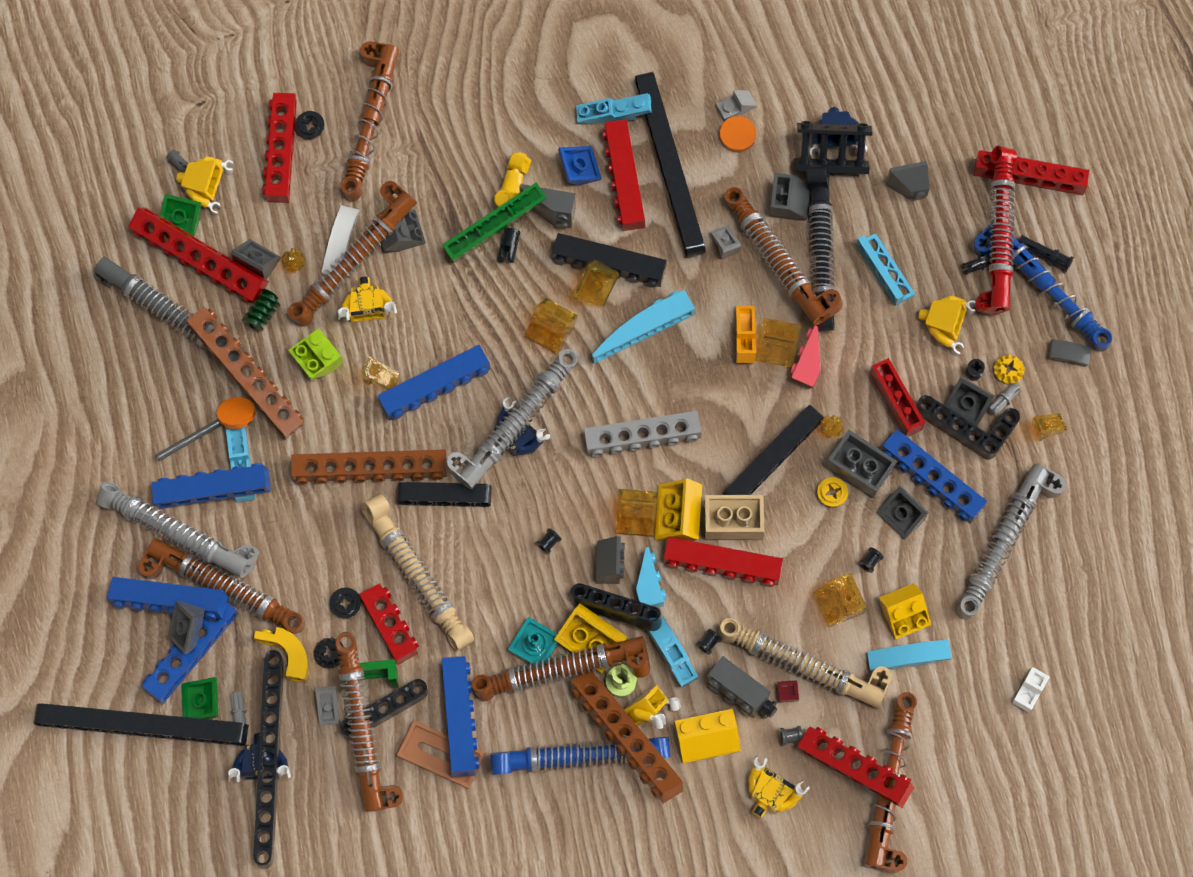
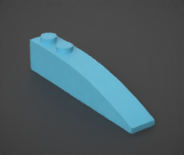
(646, 324)

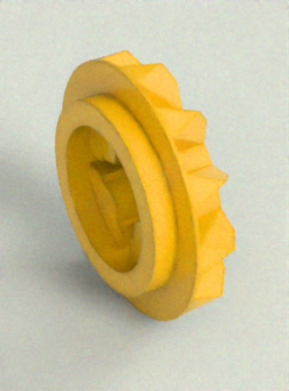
(1013, 376)
(835, 484)

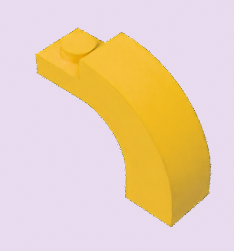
(297, 658)

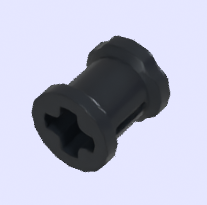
(979, 365)
(548, 541)
(871, 560)
(709, 641)

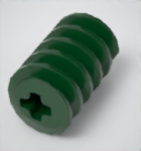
(261, 310)

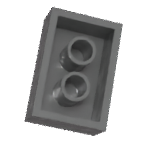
(861, 463)
(737, 687)

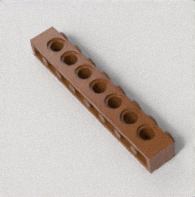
(205, 317)
(360, 460)
(590, 684)

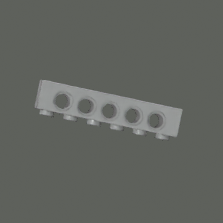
(669, 423)

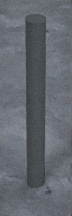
(187, 440)

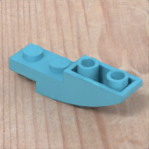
(613, 110)
(673, 653)

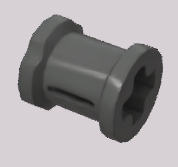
(791, 735)

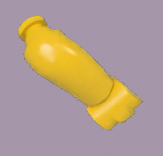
(513, 178)

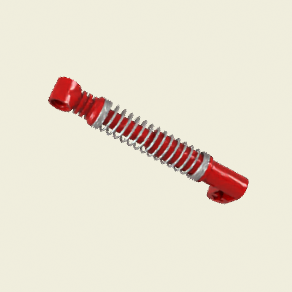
(1001, 270)

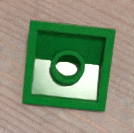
(181, 212)
(200, 699)

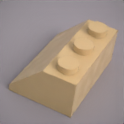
(734, 516)

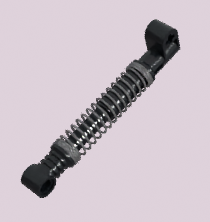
(820, 212)

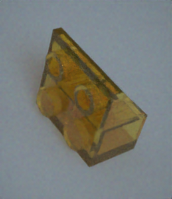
(551, 325)
(778, 342)
(636, 512)
(840, 600)

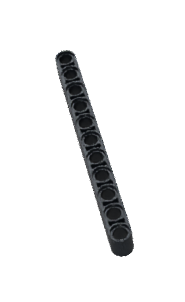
(671, 167)
(141, 724)
(268, 768)

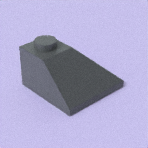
(910, 180)

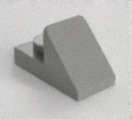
(738, 104)
(726, 242)
(327, 705)

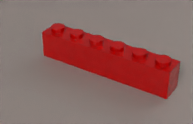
(624, 175)
(722, 561)

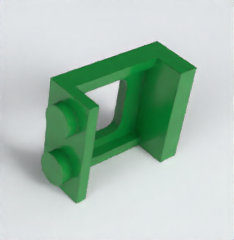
(381, 669)

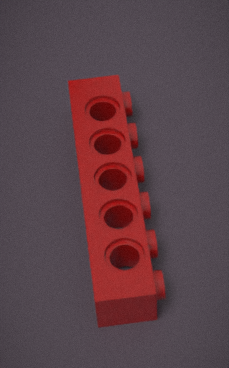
(280, 103)
(1037, 174)
(897, 794)

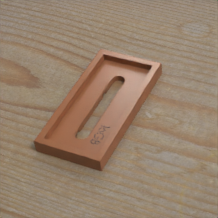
(411, 753)

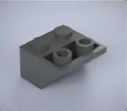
(789, 197)
(406, 234)
(609, 566)

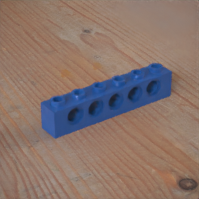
(967, 512)
(163, 691)

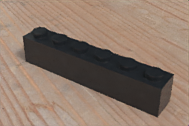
(629, 264)

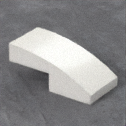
(1030, 690)

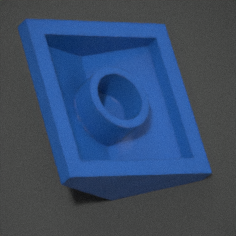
(579, 164)

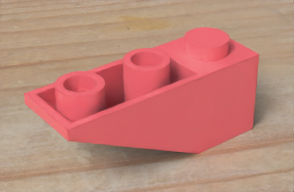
(809, 364)

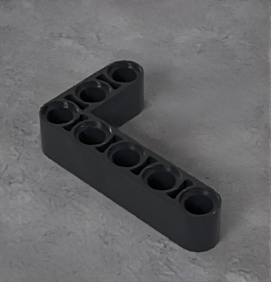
(968, 428)

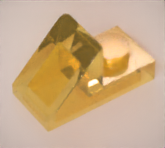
(380, 374)
(1048, 425)

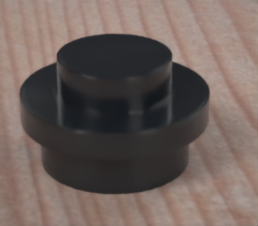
(768, 709)

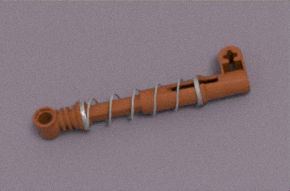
(381, 83)
(880, 827)

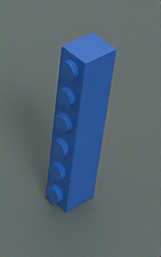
(434, 382)
(211, 486)
(161, 597)
(458, 716)

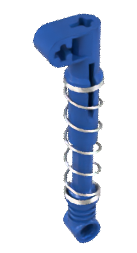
(1046, 283)

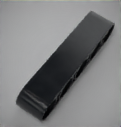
(443, 494)
(622, 613)
(390, 701)

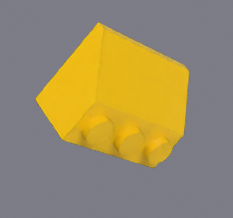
(678, 510)
(586, 630)
(707, 736)

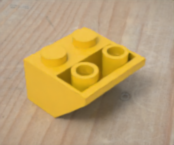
(905, 610)

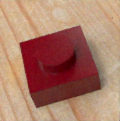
(788, 691)

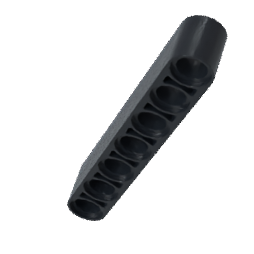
(776, 453)

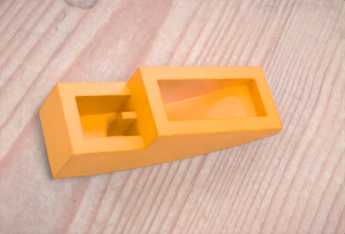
(745, 334)

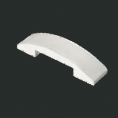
(340, 236)

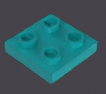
(533, 642)

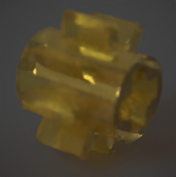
(293, 260)
(831, 426)

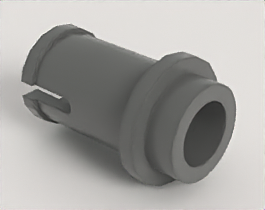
(174, 157)

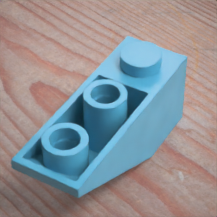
(648, 586)

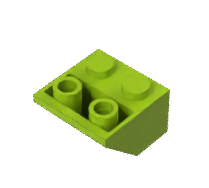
(316, 355)

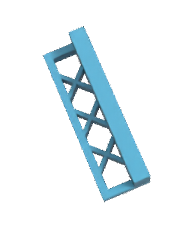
(881, 271)

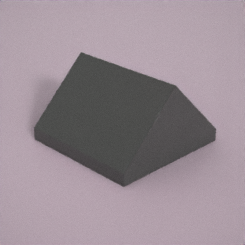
(256, 258)
(969, 401)
(903, 512)
(186, 626)

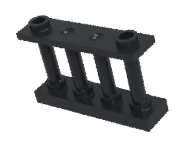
(840, 164)

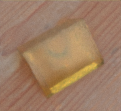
(595, 283)

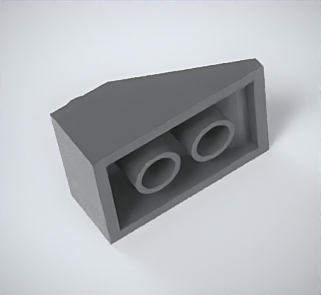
(557, 207)

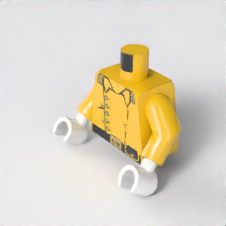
(202, 180)
(366, 303)
(946, 319)
(649, 704)
(772, 791)

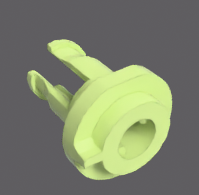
(615, 685)

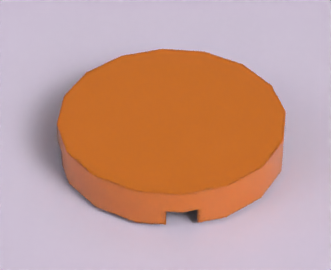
(737, 134)
(236, 412)

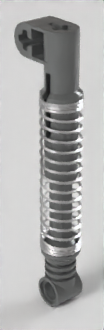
(132, 286)

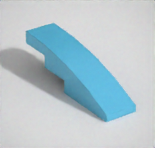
(239, 453)
(910, 655)

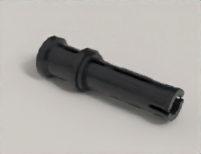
(1053, 256)

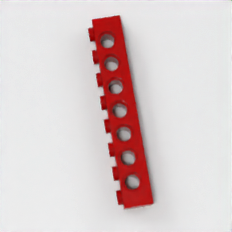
(140, 225)

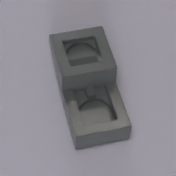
(1068, 351)

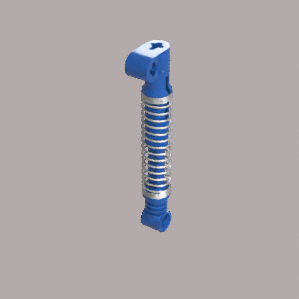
(534, 759)

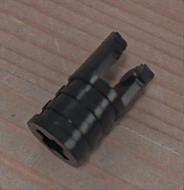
(509, 243)

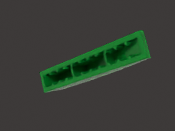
(494, 222)

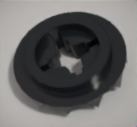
(305, 119)
(338, 597)
(324, 660)

